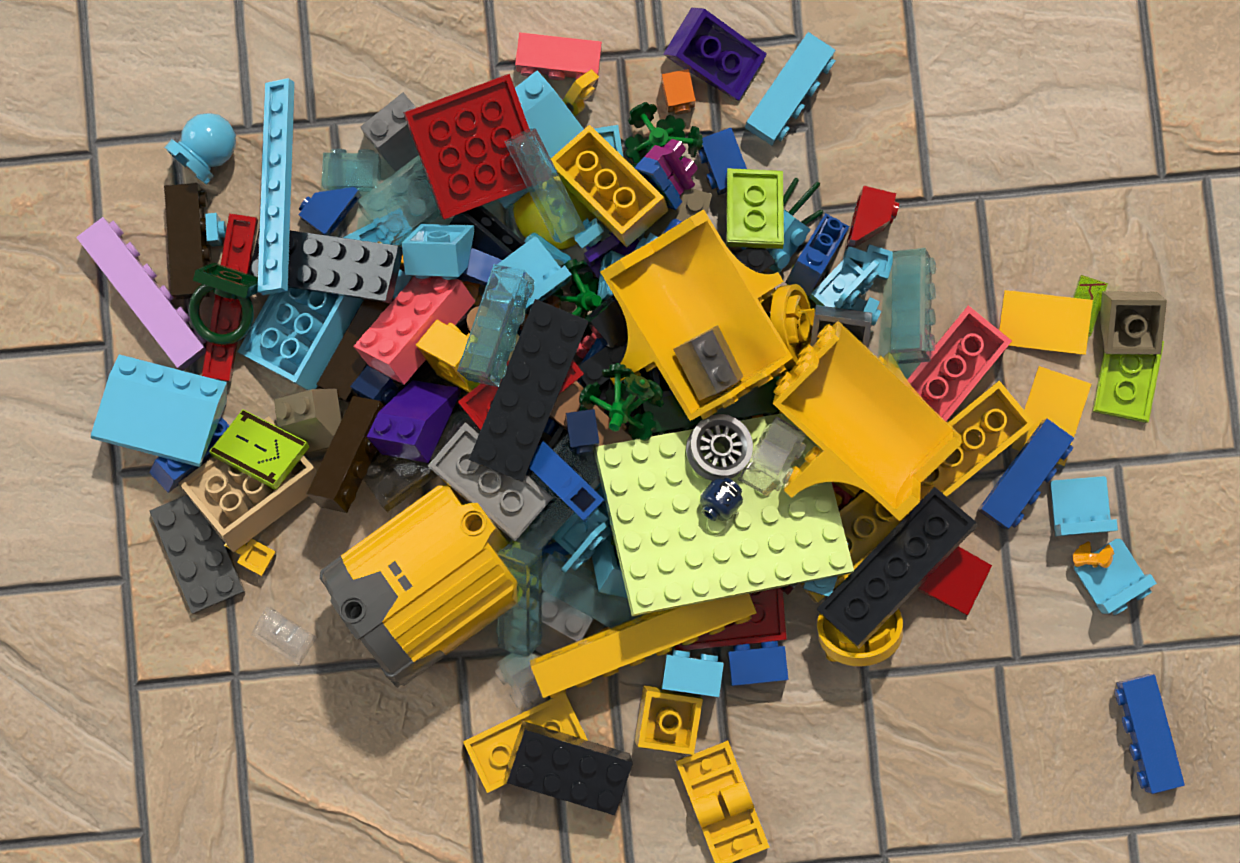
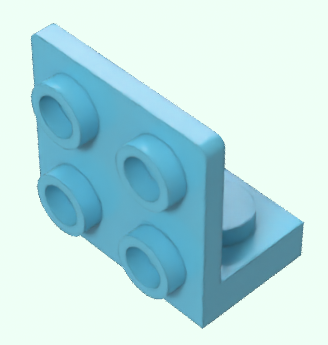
(541, 267)
(1081, 506)

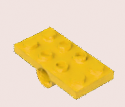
(722, 803)

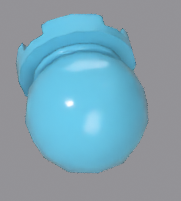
(204, 144)

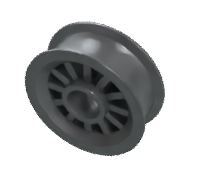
(728, 425)

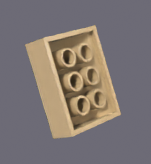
(241, 505)

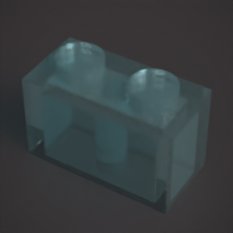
(351, 170)

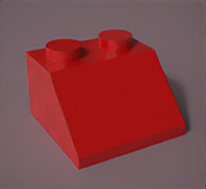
(871, 215)

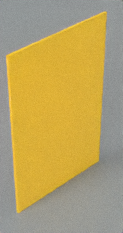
(1046, 321)
(1056, 399)

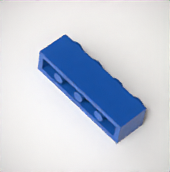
(1026, 473)
(1149, 733)

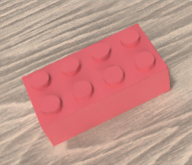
(393, 337)
(958, 362)

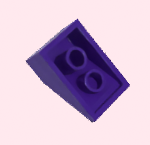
(715, 52)
(413, 420)

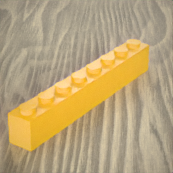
(634, 641)

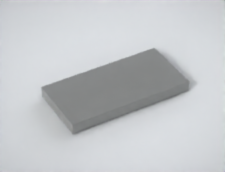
(506, 501)

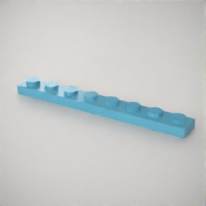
(276, 187)

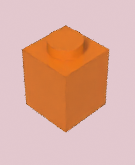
(678, 91)

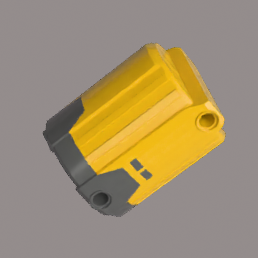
(422, 583)

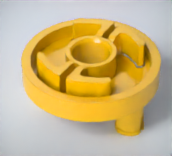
(792, 318)
(875, 650)

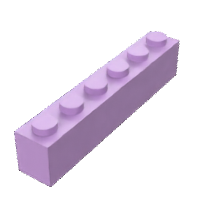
(142, 293)

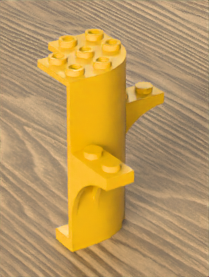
(681, 290)
(864, 420)

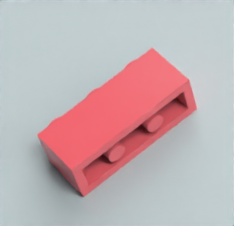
(557, 56)

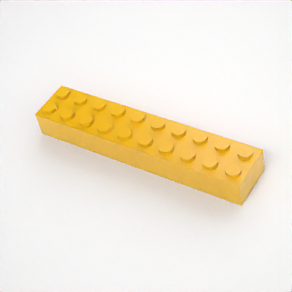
(985, 430)

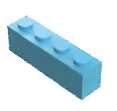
(790, 88)

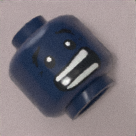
(721, 499)

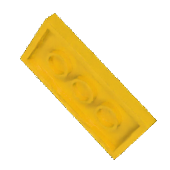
(493, 747)

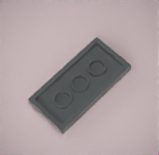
(196, 554)

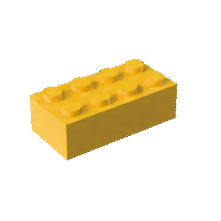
(609, 186)

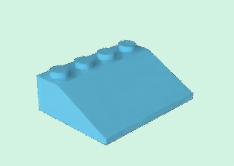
(548, 115)
(299, 333)
(159, 410)

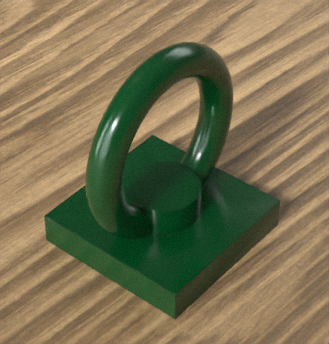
(227, 284)

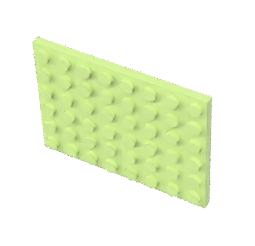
(681, 557)

